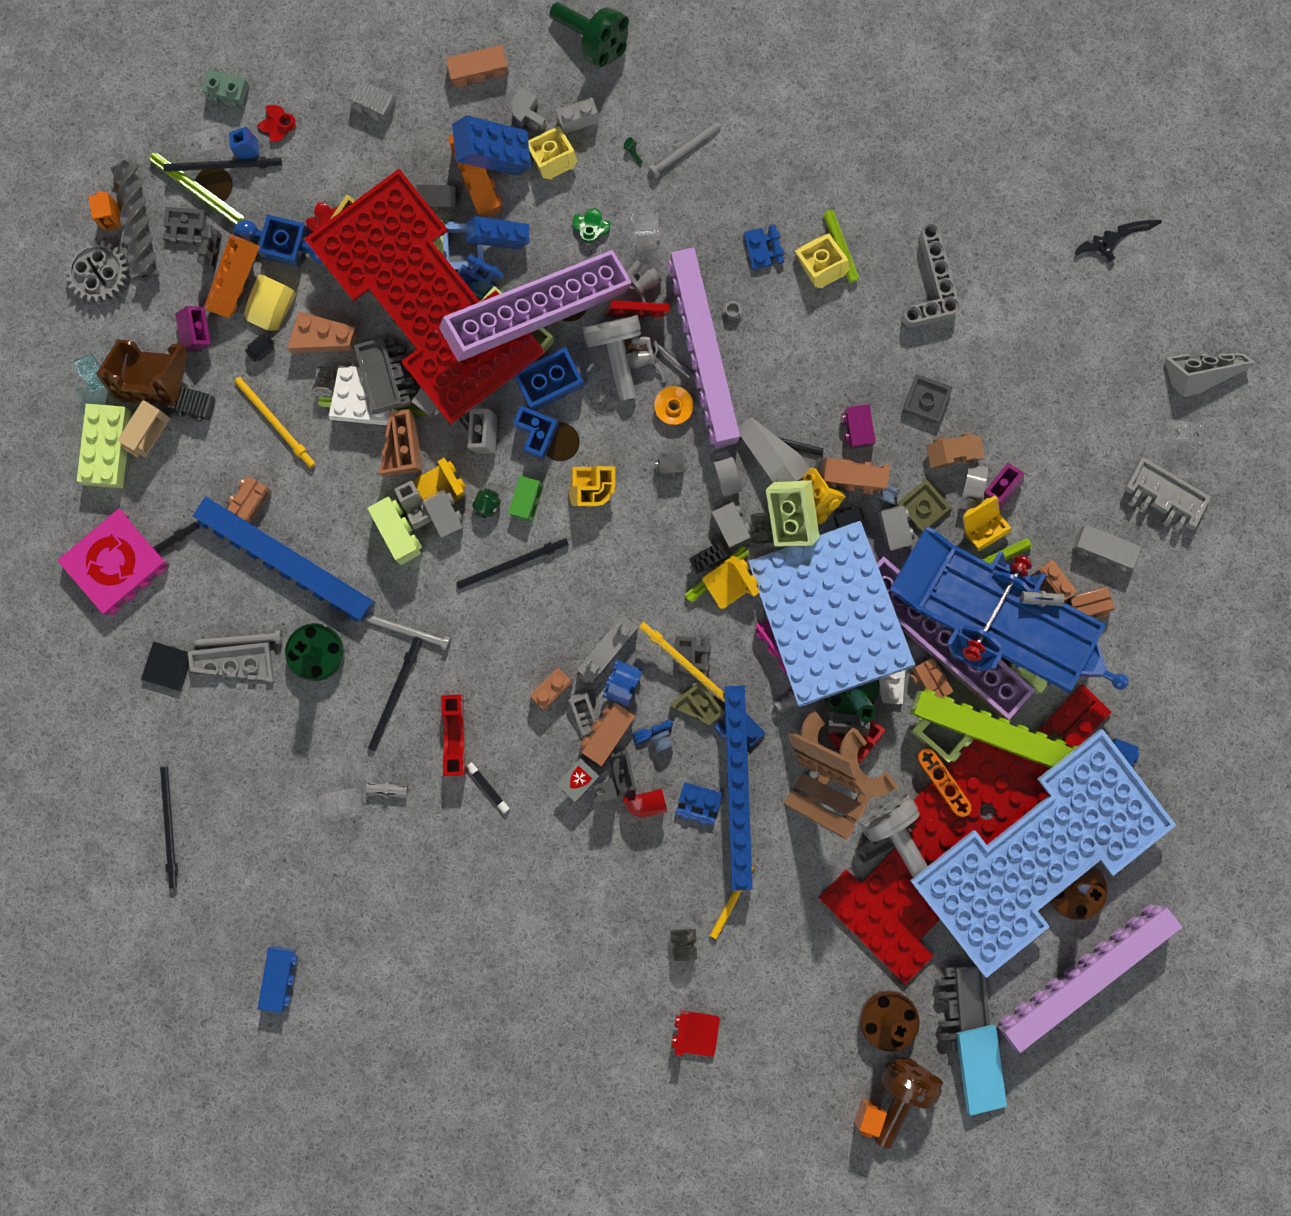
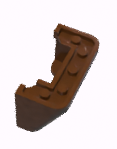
(143, 375)

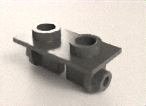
(870, 850)

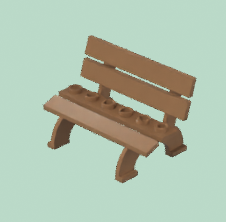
(833, 767)

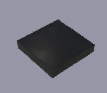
(166, 666)

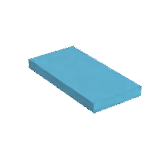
(981, 1069)

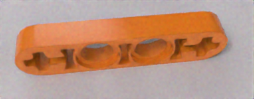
(945, 781)

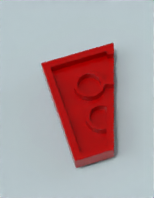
(642, 309)

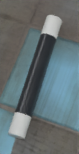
(487, 787)

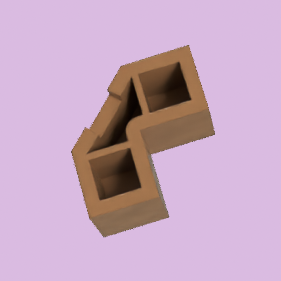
(955, 450)

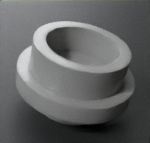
(732, 310)

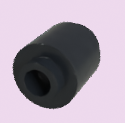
(260, 347)

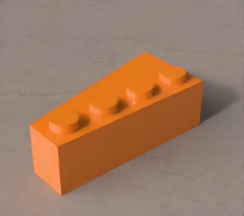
(479, 187)
(231, 276)

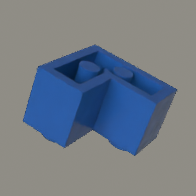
(540, 429)

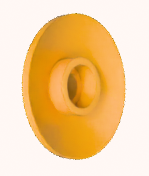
(677, 396)

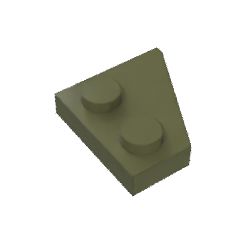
(699, 704)

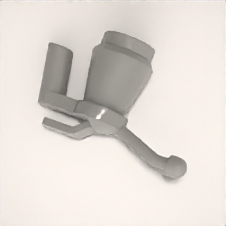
(647, 281)
(642, 358)

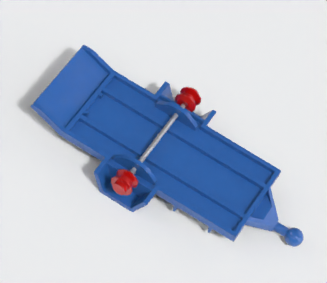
(989, 617)

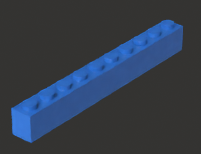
(284, 559)
(738, 788)

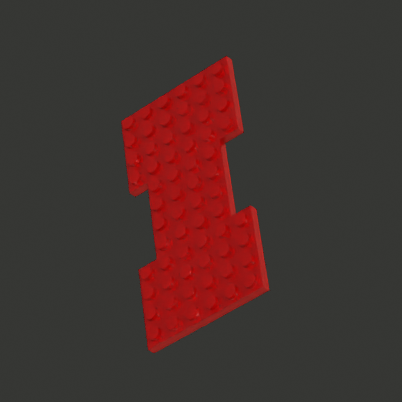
(389, 248)

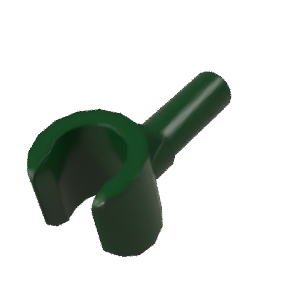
(629, 144)

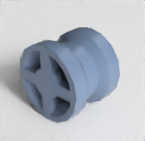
(888, 495)
(661, 741)

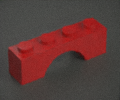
(454, 735)

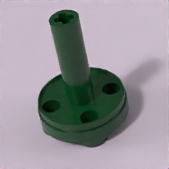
(603, 34)
(314, 652)
(857, 701)

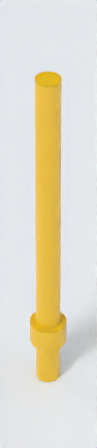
(298, 450)
(656, 638)

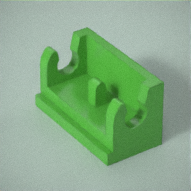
(526, 498)

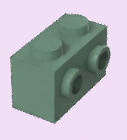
(225, 88)

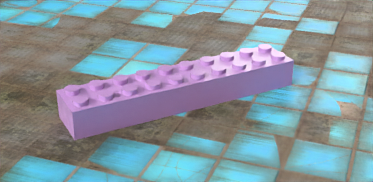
(534, 305)
(704, 347)
(997, 688)
(1088, 976)

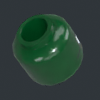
(486, 503)

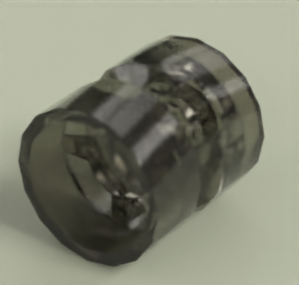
(762, 528)
(683, 944)

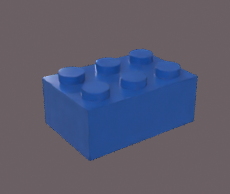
(549, 379)

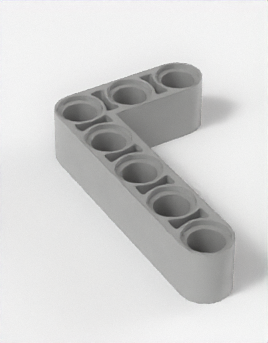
(937, 280)

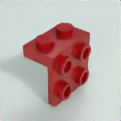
(695, 1033)

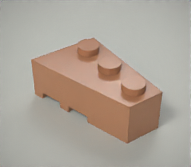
(318, 334)
(401, 447)
(854, 475)

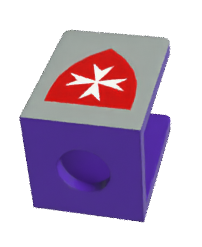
(578, 780)

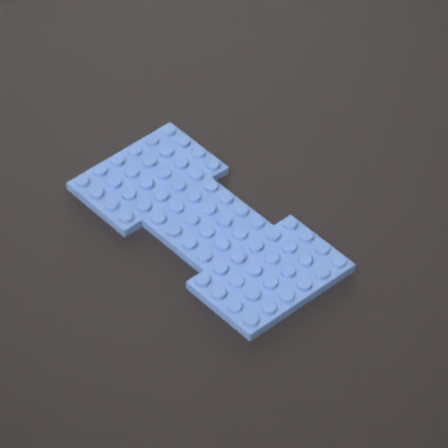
(994, 890)

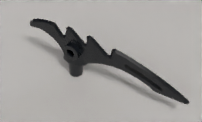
(1106, 244)

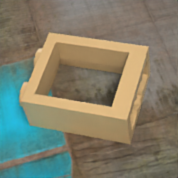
(143, 430)

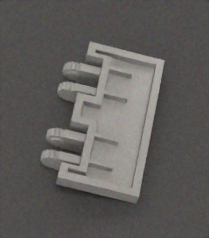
(1169, 494)

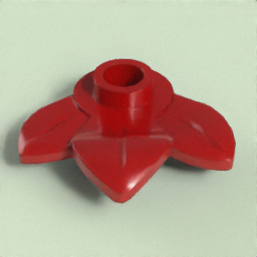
(274, 123)
(322, 215)

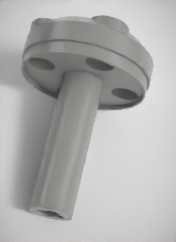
(613, 335)
(892, 821)

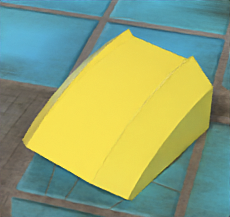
(552, 153)
(823, 260)
(268, 303)

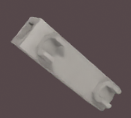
(607, 650)

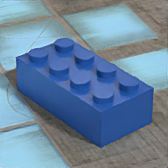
(491, 145)

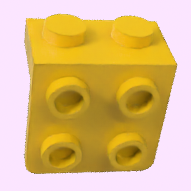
(440, 479)
(825, 498)
(985, 524)
(730, 582)

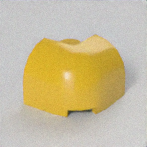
(591, 485)

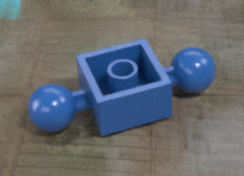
(279, 241)

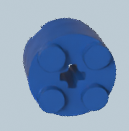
(622, 683)

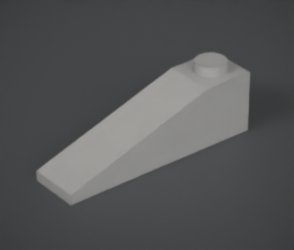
(1198, 375)
(773, 455)

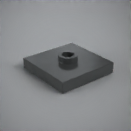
(927, 399)

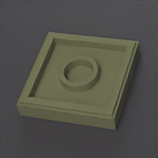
(924, 505)

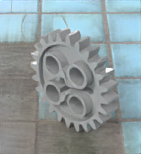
(82, 282)

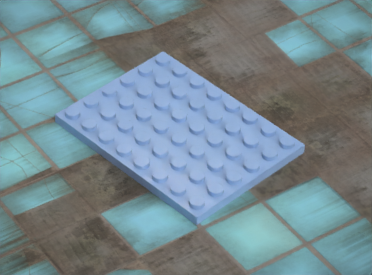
(831, 614)

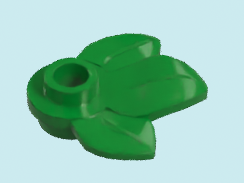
(591, 222)

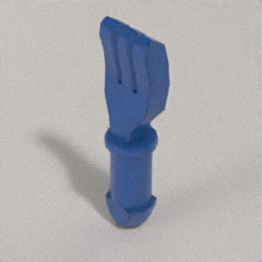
(645, 734)

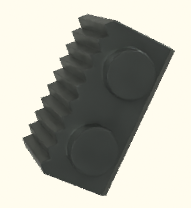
(193, 403)

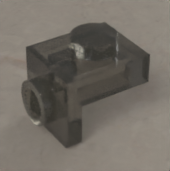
(324, 381)

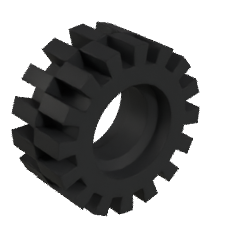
(708, 558)

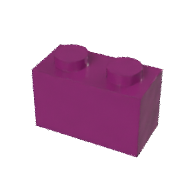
(193, 328)
(859, 426)
(1005, 484)

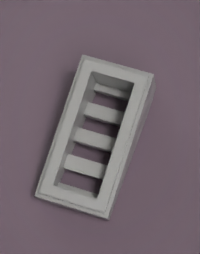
(578, 697)

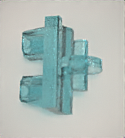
(87, 368)

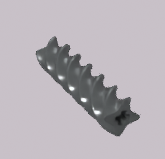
(134, 221)

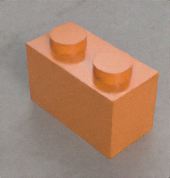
(105, 211)
(870, 1118)

